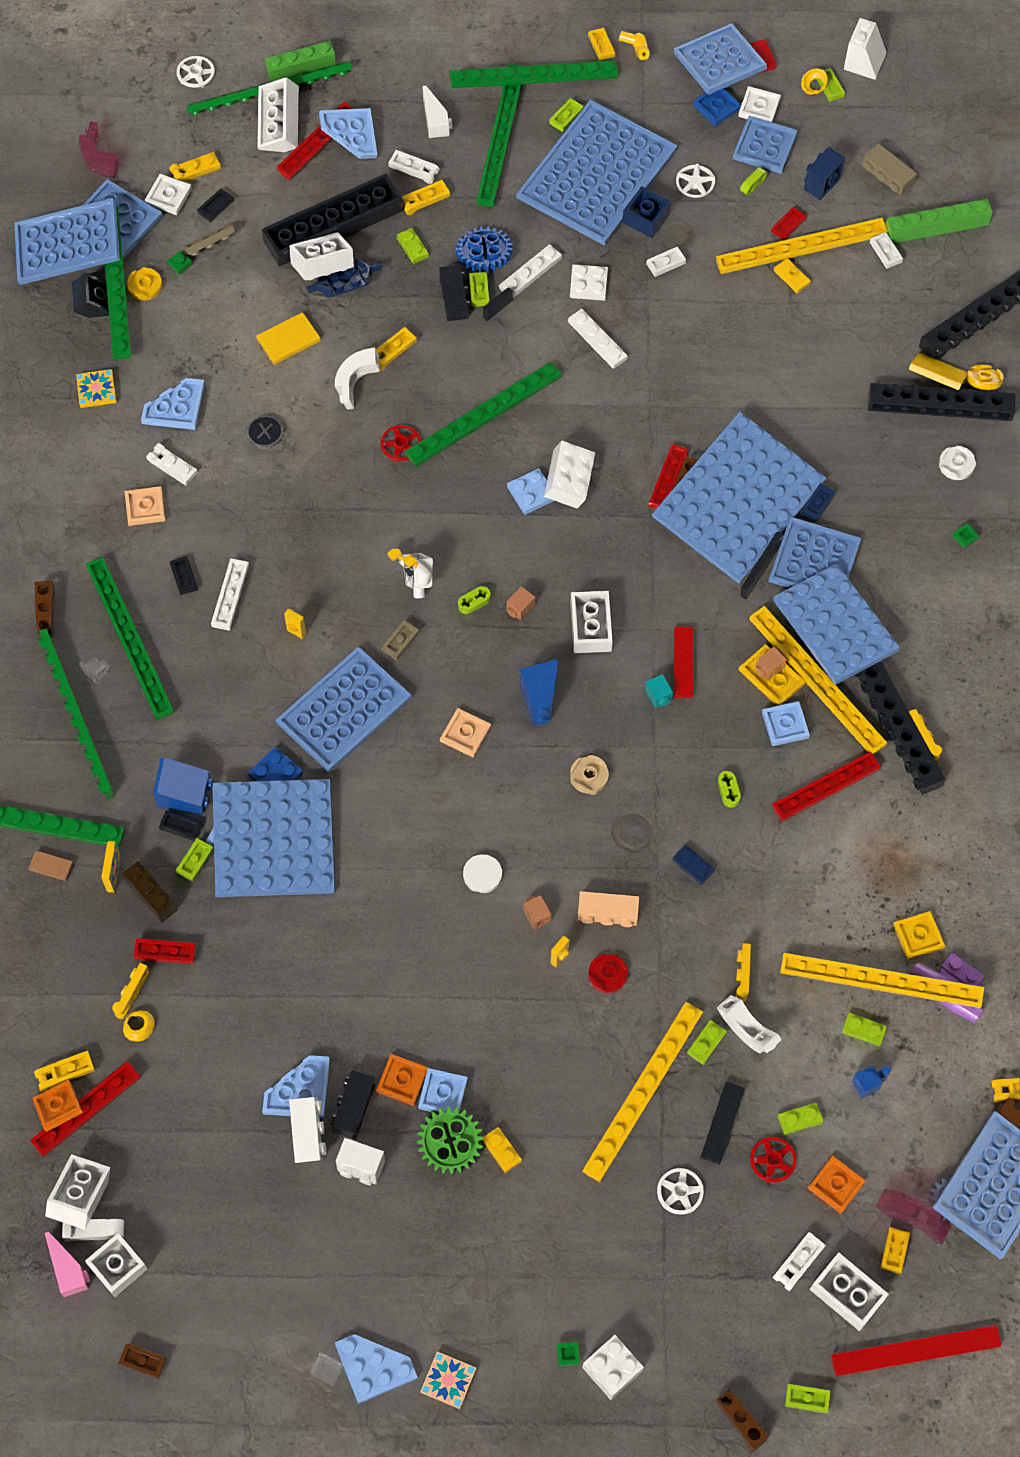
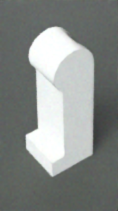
(96, 1230)

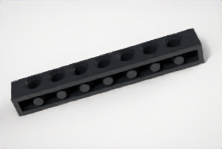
(1002, 296)
(948, 407)
(924, 782)

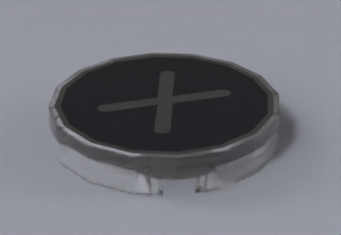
(265, 432)

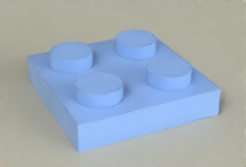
(529, 491)
(785, 723)
(442, 1091)

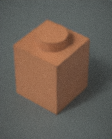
(520, 603)
(770, 663)
(536, 912)

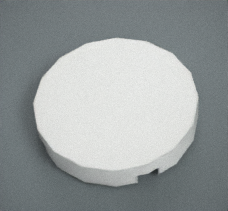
(957, 463)
(482, 873)

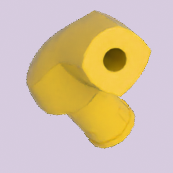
(639, 43)

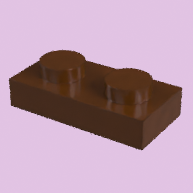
(142, 1361)

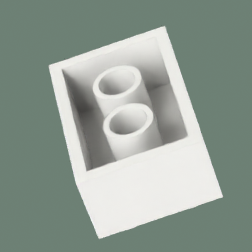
(321, 256)
(569, 474)
(591, 622)
(307, 1129)
(77, 1192)
(849, 1291)

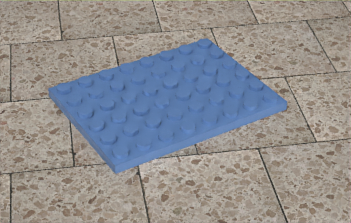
(596, 171)
(738, 497)

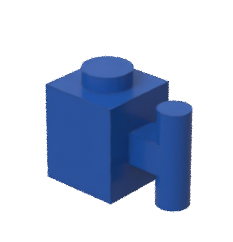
(869, 1080)

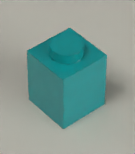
(659, 691)

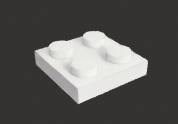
(759, 104)
(168, 194)
(588, 282)

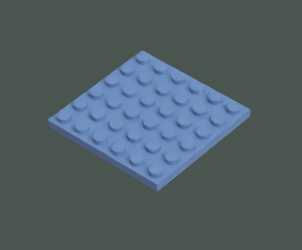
(273, 838)

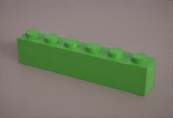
(939, 221)

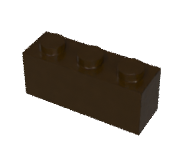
(149, 891)

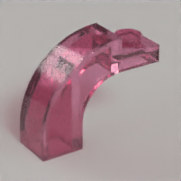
(96, 160)
(915, 1212)

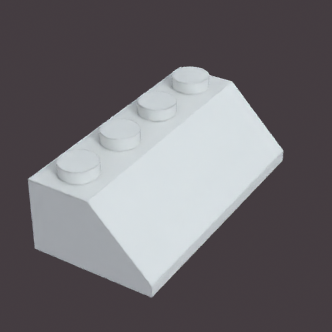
(278, 116)

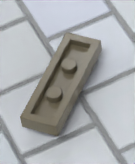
(208, 240)

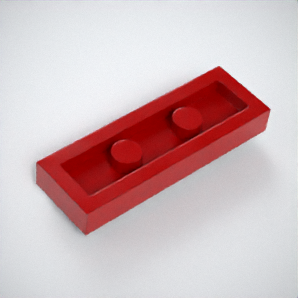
(164, 951)

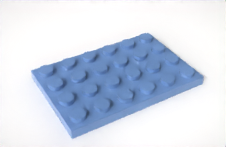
(66, 241)
(836, 624)
(343, 709)
(986, 1188)

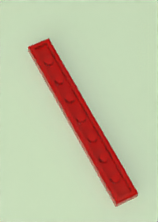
(915, 1351)

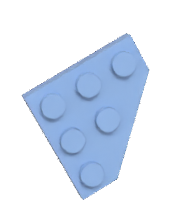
(351, 129)
(176, 406)
(304, 1081)
(373, 1367)

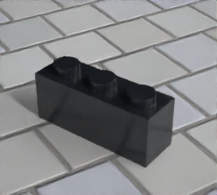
(454, 292)
(353, 1104)

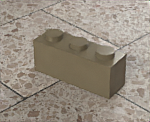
(889, 169)

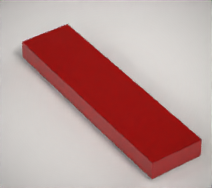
(668, 475)
(683, 662)

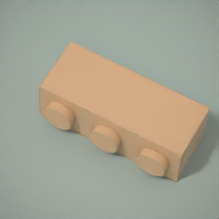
(608, 909)

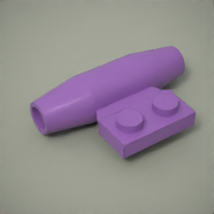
(958, 971)

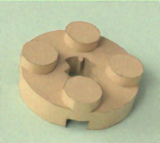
(585, 784)

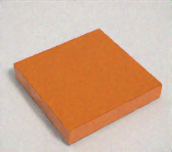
(402, 1079)
(57, 1105)
(836, 1184)

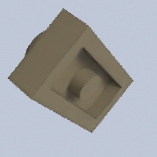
(400, 640)

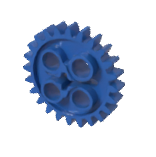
(497, 246)

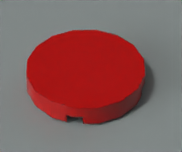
(608, 973)

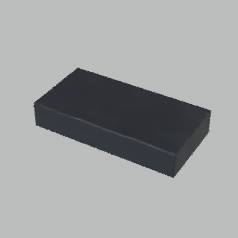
(215, 205)
(497, 304)
(183, 575)
(180, 825)

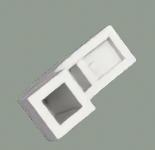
(351, 370)
(746, 1027)

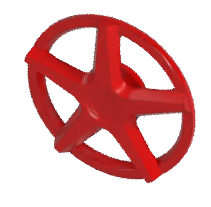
(400, 442)
(773, 1160)

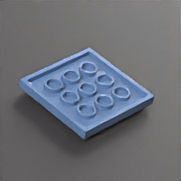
(720, 59)
(134, 214)
(810, 550)

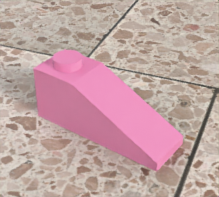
(68, 1271)

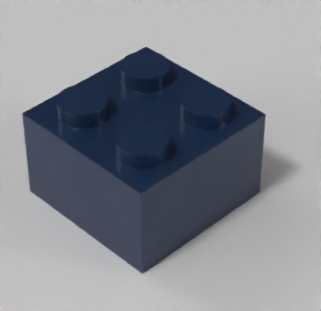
(824, 173)
(646, 212)

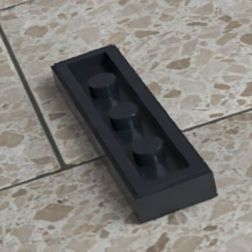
(761, 565)
(722, 1123)

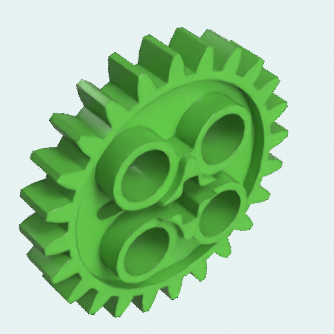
(432, 1146)

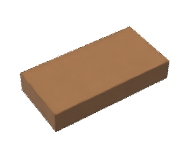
(50, 865)

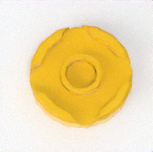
(144, 284)
(985, 377)

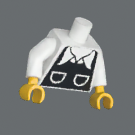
(416, 570)

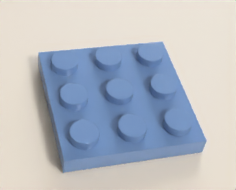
(765, 144)

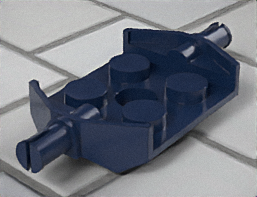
(336, 282)

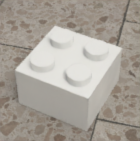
(360, 1162)
(116, 1265)
(612, 1367)

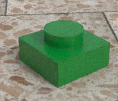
(179, 262)
(965, 536)
(568, 1354)

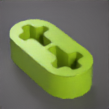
(753, 181)
(473, 599)
(733, 788)

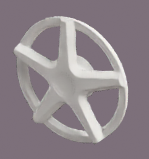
(195, 71)
(695, 180)
(680, 1191)

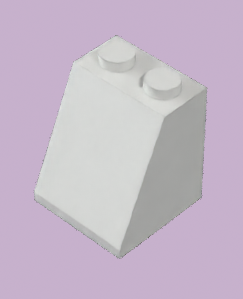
(865, 50)

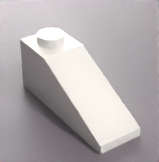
(436, 115)

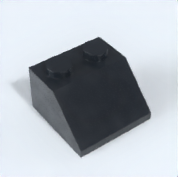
(90, 296)

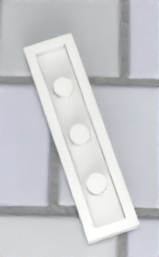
(531, 270)
(597, 338)
(230, 594)

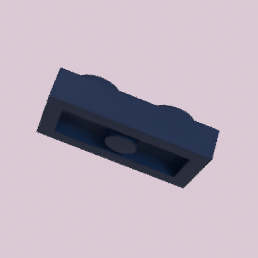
(818, 502)
(693, 864)

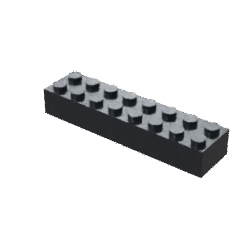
(341, 214)

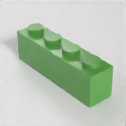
(300, 61)

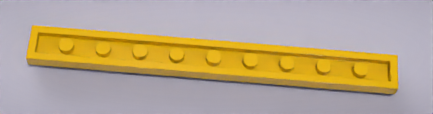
(800, 246)
(818, 681)
(882, 980)
(642, 1092)

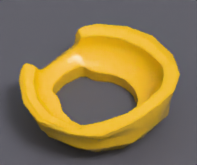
(809, 76)
(144, 1032)

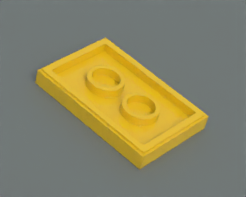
(288, 338)
(938, 371)
(780, 686)

